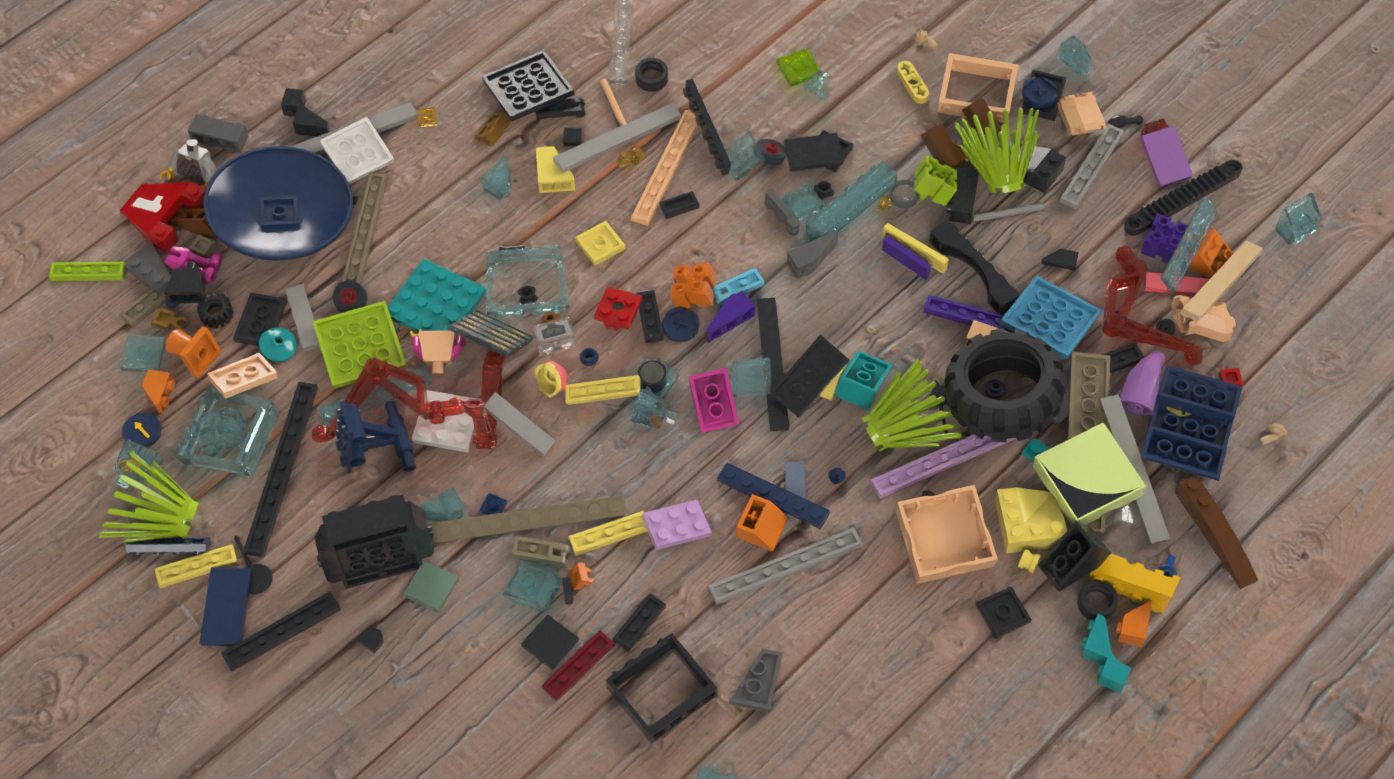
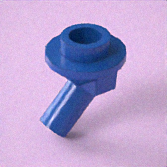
(1168, 567)

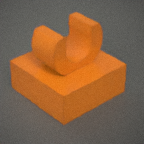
(579, 576)

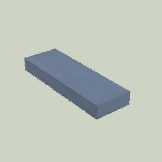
(795, 479)

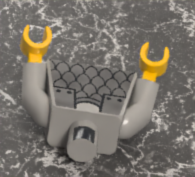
(192, 163)

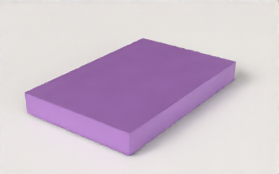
(1166, 156)

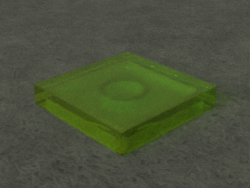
(797, 66)

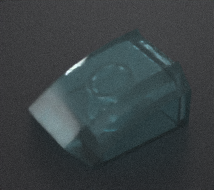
(533, 586)

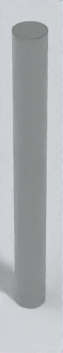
(1008, 212)

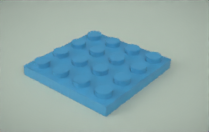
(1052, 316)

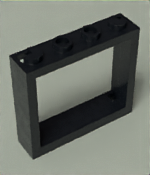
(681, 712)

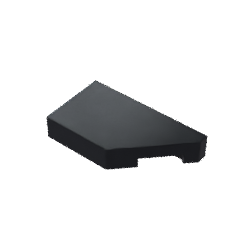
(1062, 258)

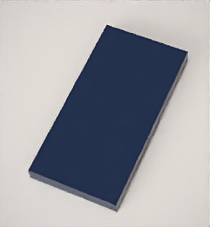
(225, 606)

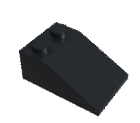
(1043, 168)
(1074, 556)

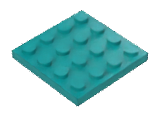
(434, 298)

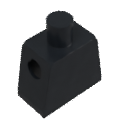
(186, 285)

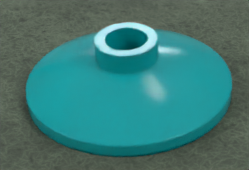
(278, 351)

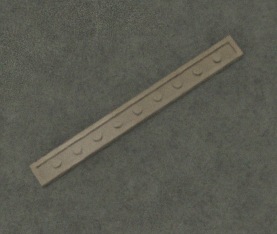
(527, 519)

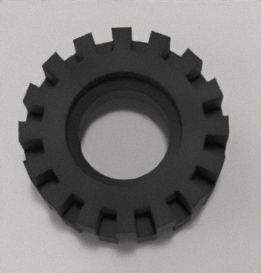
(218, 318)

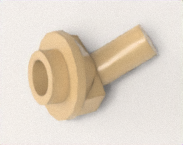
(921, 37)
(1276, 430)

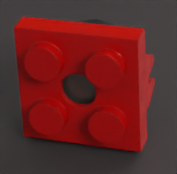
(617, 308)

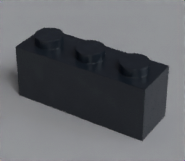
(963, 199)

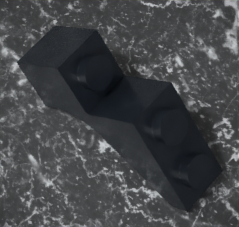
(305, 120)

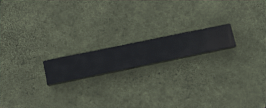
(771, 348)

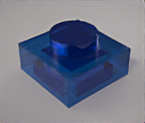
(493, 505)

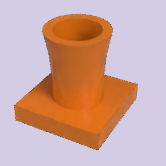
(195, 351)

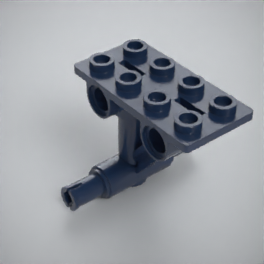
(353, 441)

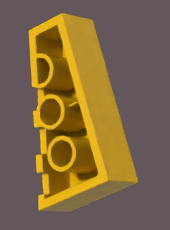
(1137, 582)

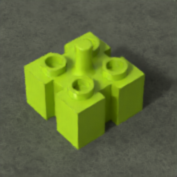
(935, 181)

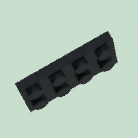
(809, 376)

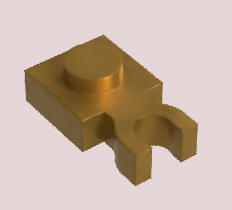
(166, 319)

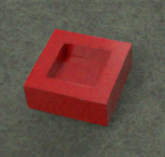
(1231, 376)

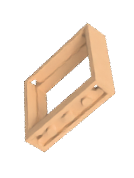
(979, 67)

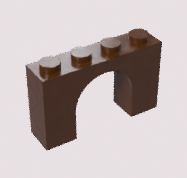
(941, 145)

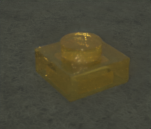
(427, 116)

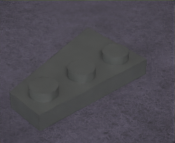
(760, 683)

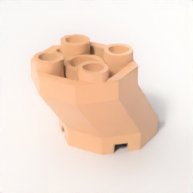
(1081, 114)
(1214, 324)

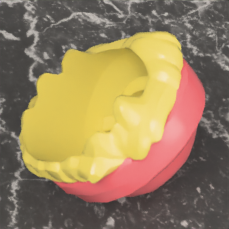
(551, 378)

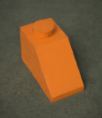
(1134, 625)

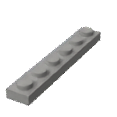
(1091, 166)

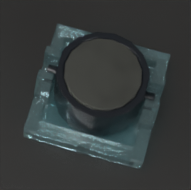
(656, 377)

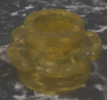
(885, 203)

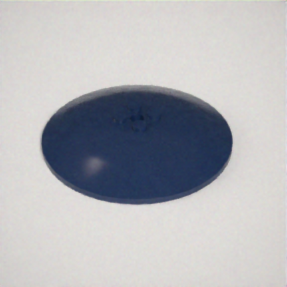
(258, 183)

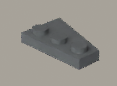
(149, 269)

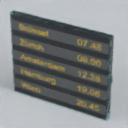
(490, 333)

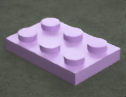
(676, 524)

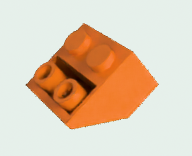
(1211, 254)
(761, 523)

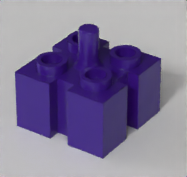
(1163, 238)

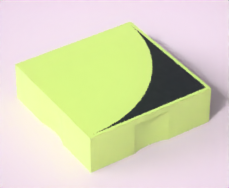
(1089, 475)

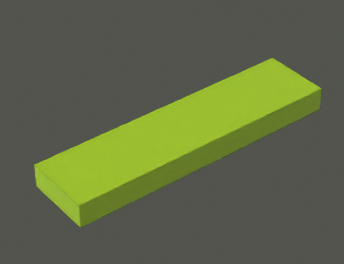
(87, 271)

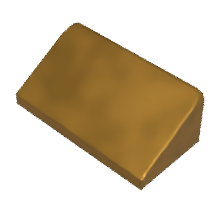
(493, 129)

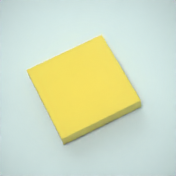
(600, 243)

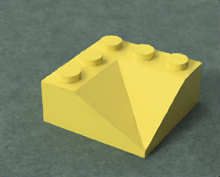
(1029, 519)

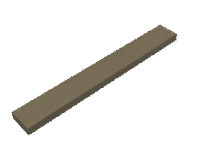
(365, 228)

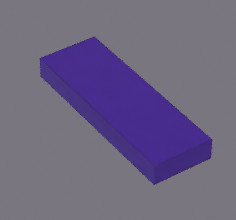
(906, 257)

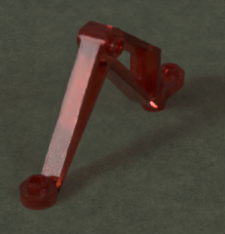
(1120, 326)
(376, 373)
(491, 382)

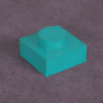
(1033, 449)

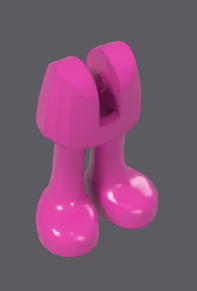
(180, 256)

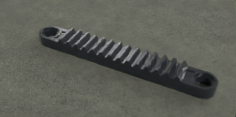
(1183, 196)

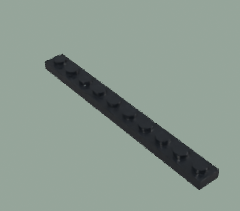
(280, 470)

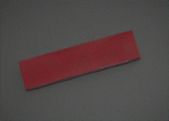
(578, 665)

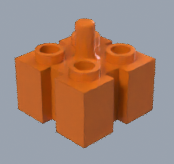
(693, 285)

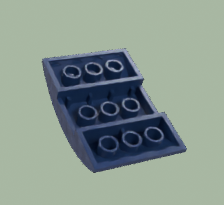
(1193, 441)

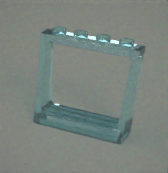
(524, 255)
(254, 442)

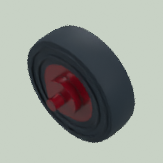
(772, 151)
(349, 296)

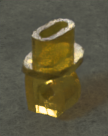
(630, 157)

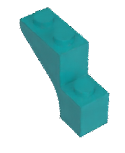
(1097, 649)

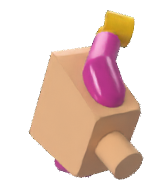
(437, 348)

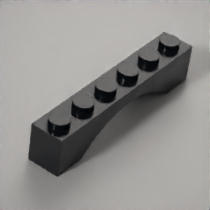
(950, 242)

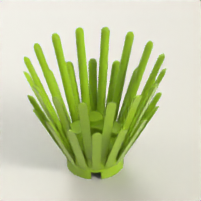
(994, 159)
(899, 410)
(175, 511)

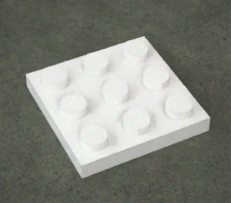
(357, 150)
(452, 434)

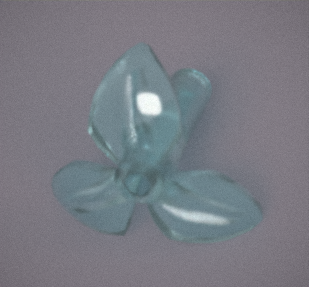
(817, 80)

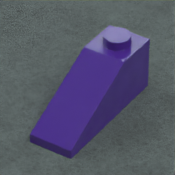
(734, 312)

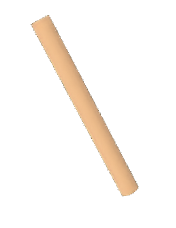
(613, 103)

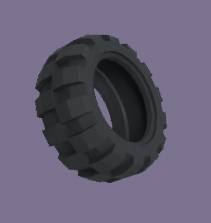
(1012, 417)

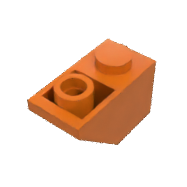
(158, 388)

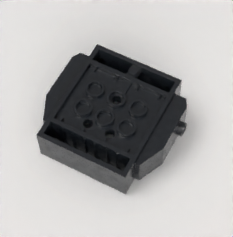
(373, 541)

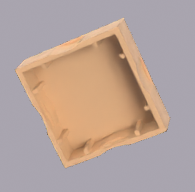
(945, 534)

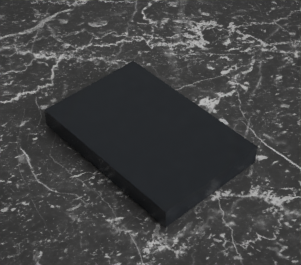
(1049, 112)
(813, 152)
(259, 315)

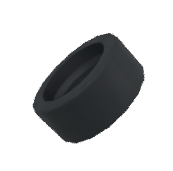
(651, 64)
(1102, 587)

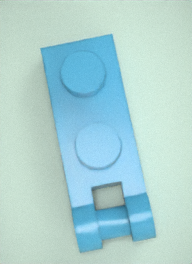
(744, 282)

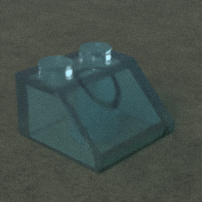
(1299, 219)

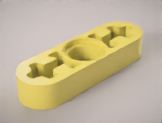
(913, 75)

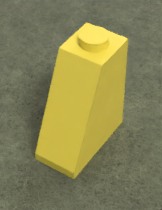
(549, 175)

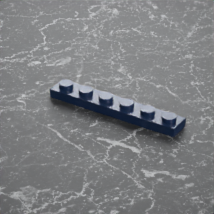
(781, 498)

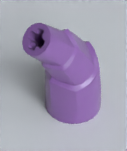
(1142, 385)

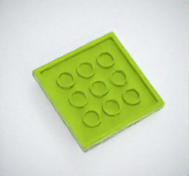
(355, 337)

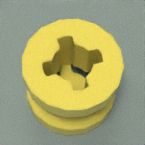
(1029, 561)

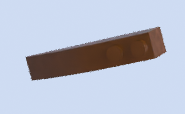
(1216, 529)

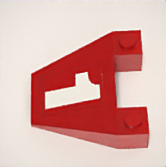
(156, 204)

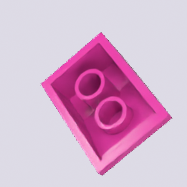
(713, 400)

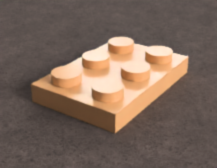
(242, 375)

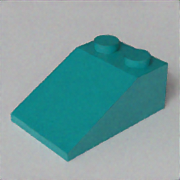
(863, 380)

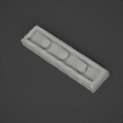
(303, 316)
(519, 424)

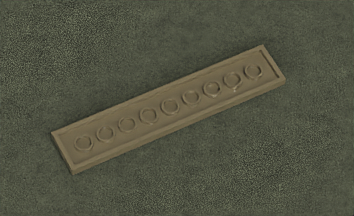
(1087, 386)

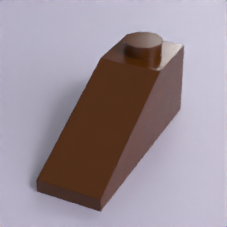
(193, 221)

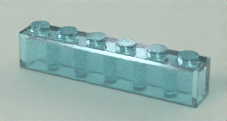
(852, 201)

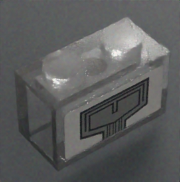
(554, 336)

